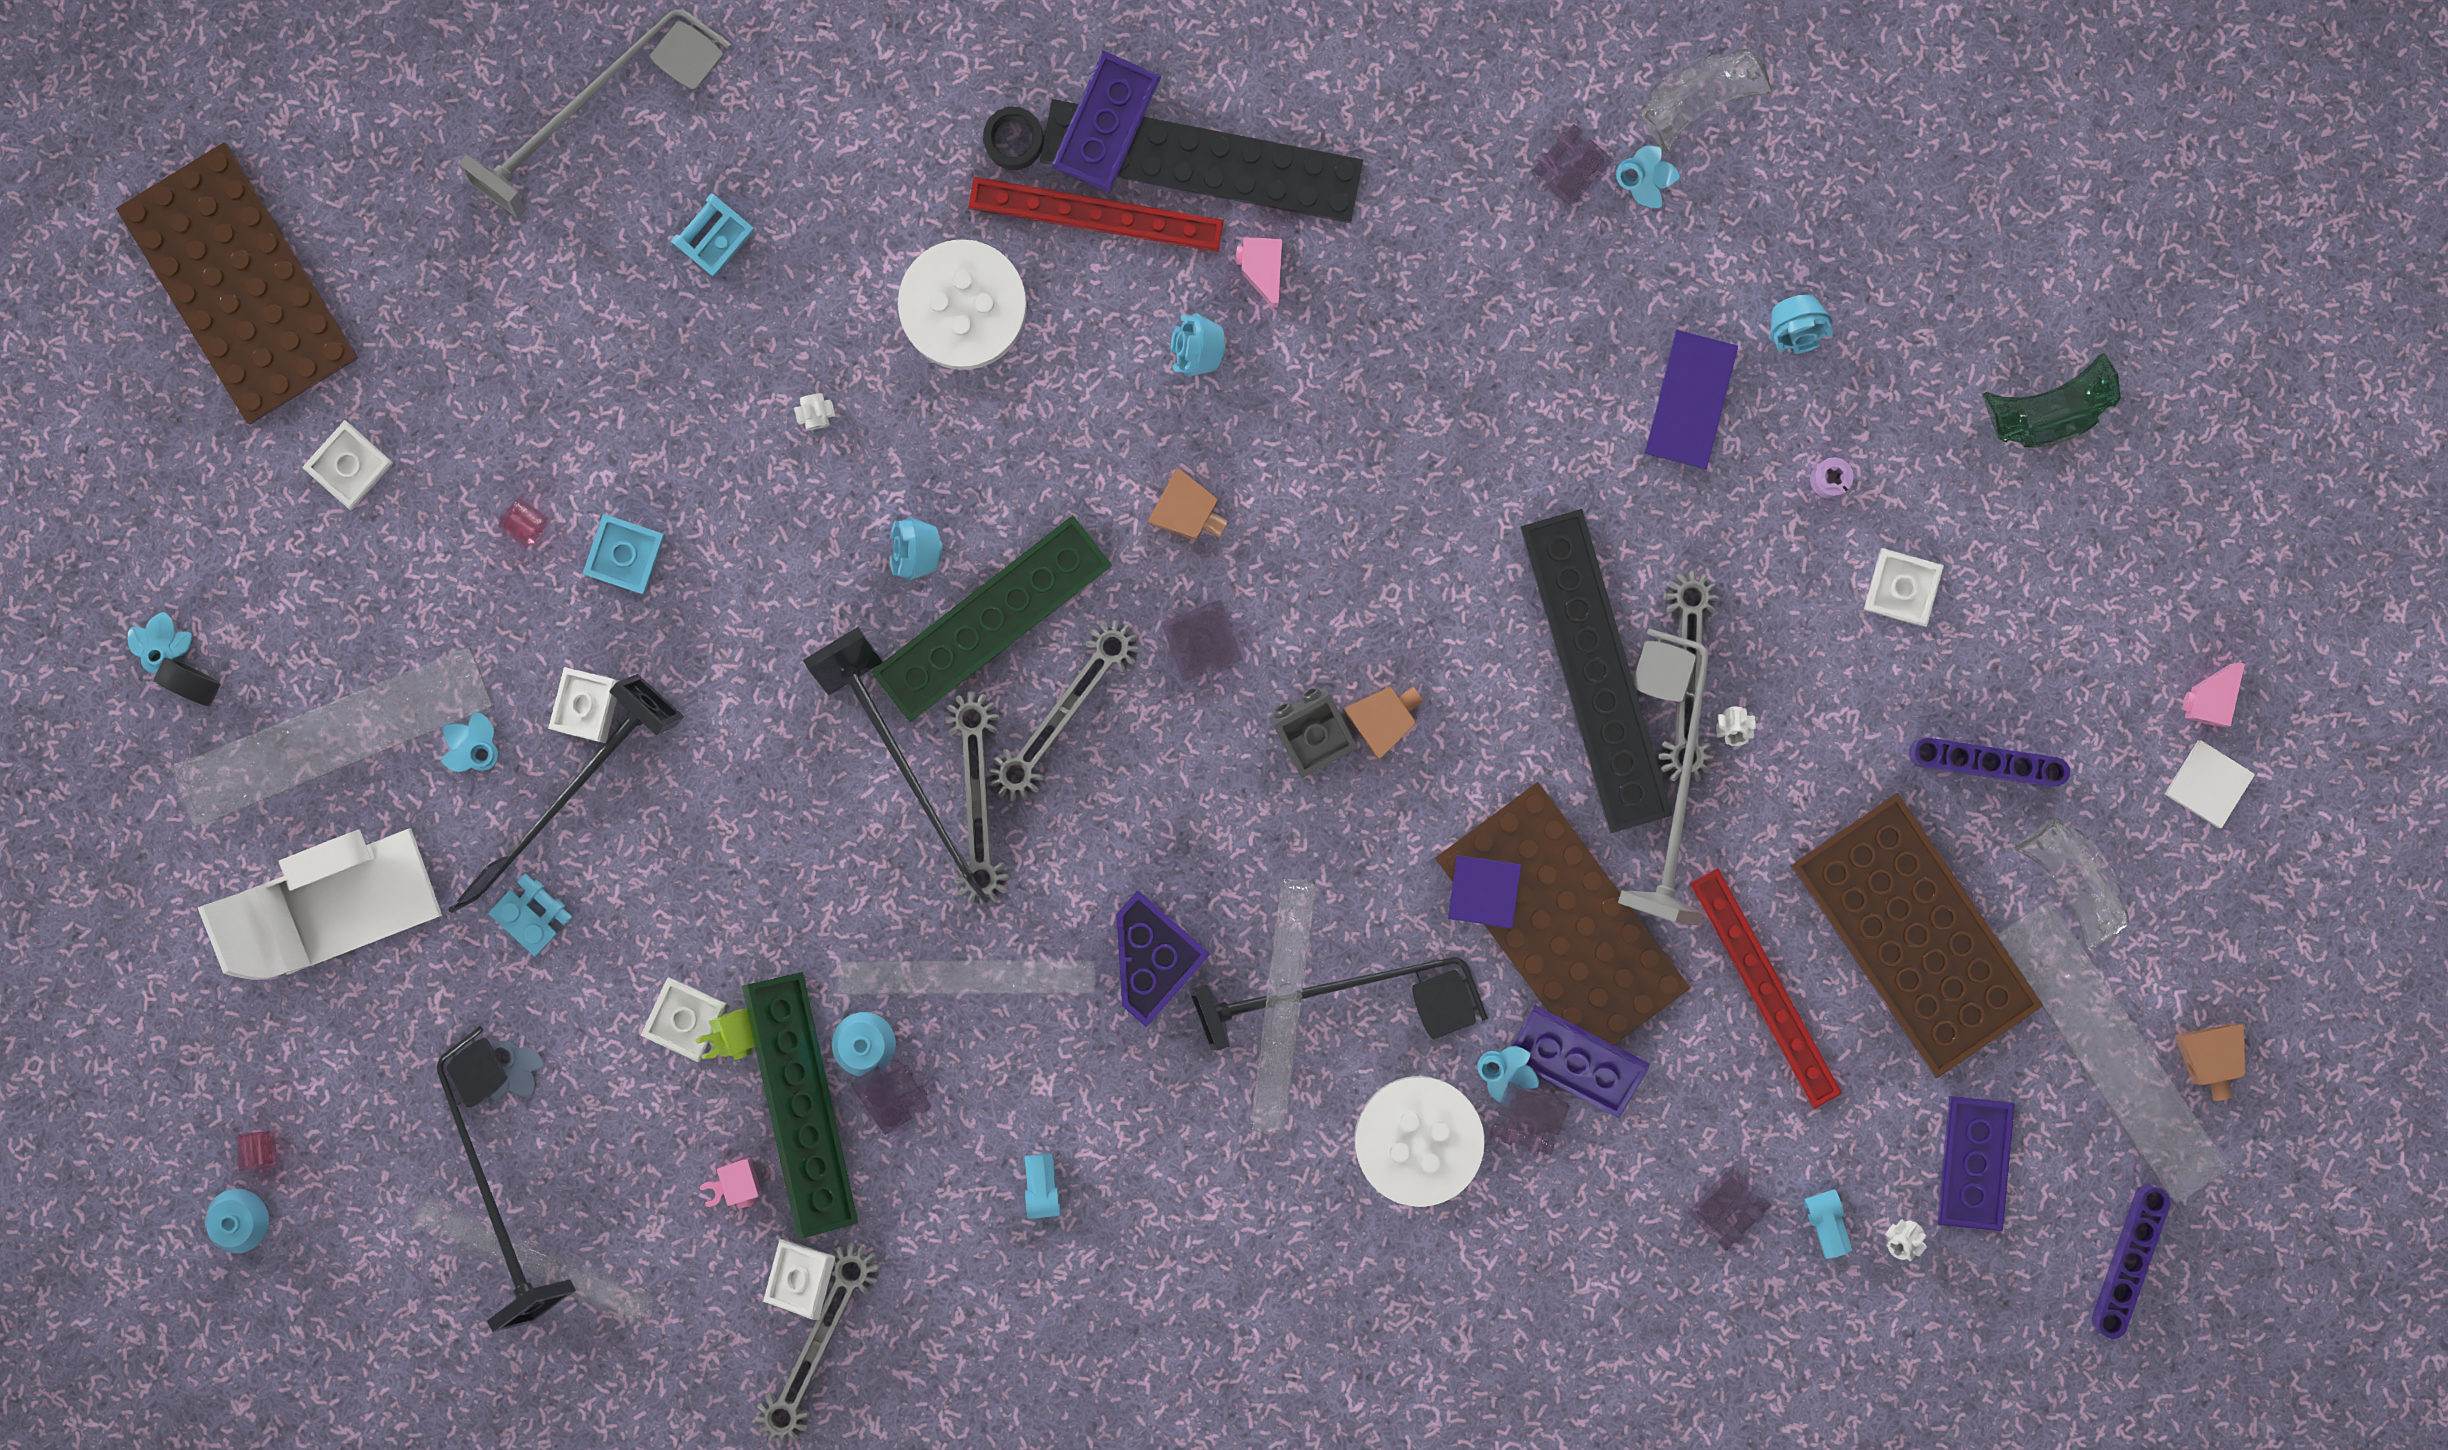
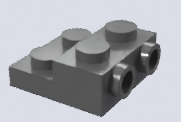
(1312, 731)

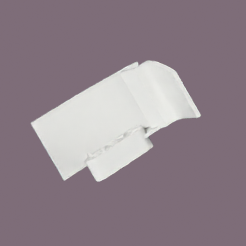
(322, 906)

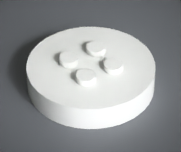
(962, 304)
(1419, 1141)

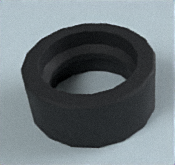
(998, 118)
(187, 682)

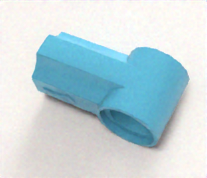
(1041, 1191)
(1826, 1216)

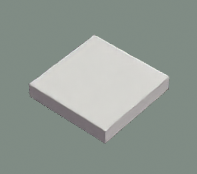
(348, 465)
(1903, 587)
(584, 705)
(2209, 784)
(681, 1017)
(799, 1279)

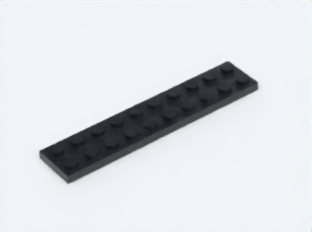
(1228, 166)
(1596, 671)

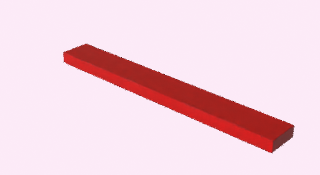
(1095, 214)
(1765, 988)

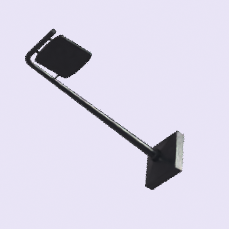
(843, 664)
(645, 708)
(1440, 1001)
(477, 1077)

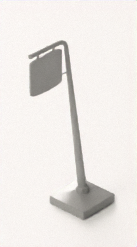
(681, 54)
(1666, 674)

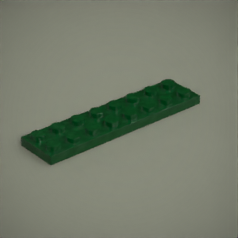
(991, 618)
(800, 1105)

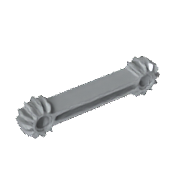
(1696, 613)
(1064, 710)
(977, 793)
(816, 1346)

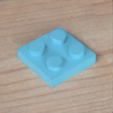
(623, 554)

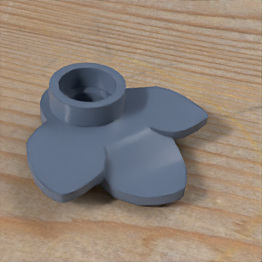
(518, 1069)

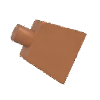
(1187, 509)
(1384, 718)
(2214, 1057)

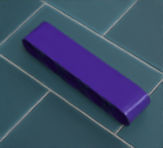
(2004, 760)
(2134, 1277)

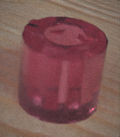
(523, 522)
(256, 1150)

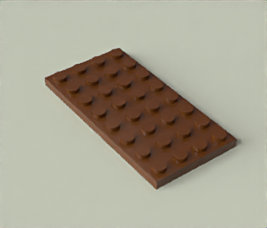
(237, 283)
(1568, 931)
(1916, 935)

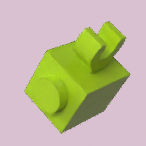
(730, 1036)

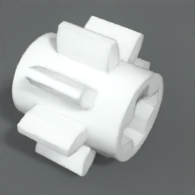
(814, 411)
(1735, 726)
(1906, 1240)

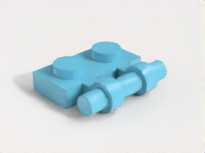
(523, 922)

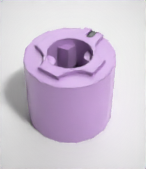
(1831, 478)

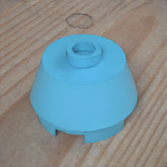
(1799, 324)
(1197, 345)
(914, 548)
(863, 1043)
(237, 1221)

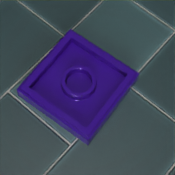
(1484, 891)

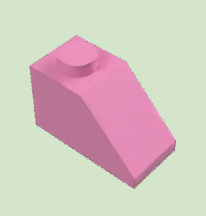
(1261, 266)
(2215, 697)

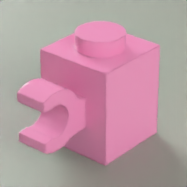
(736, 1183)

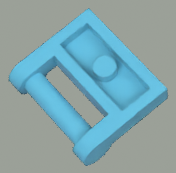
(720, 242)

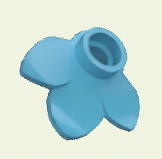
(1651, 178)
(158, 638)
(467, 741)
(1511, 1069)

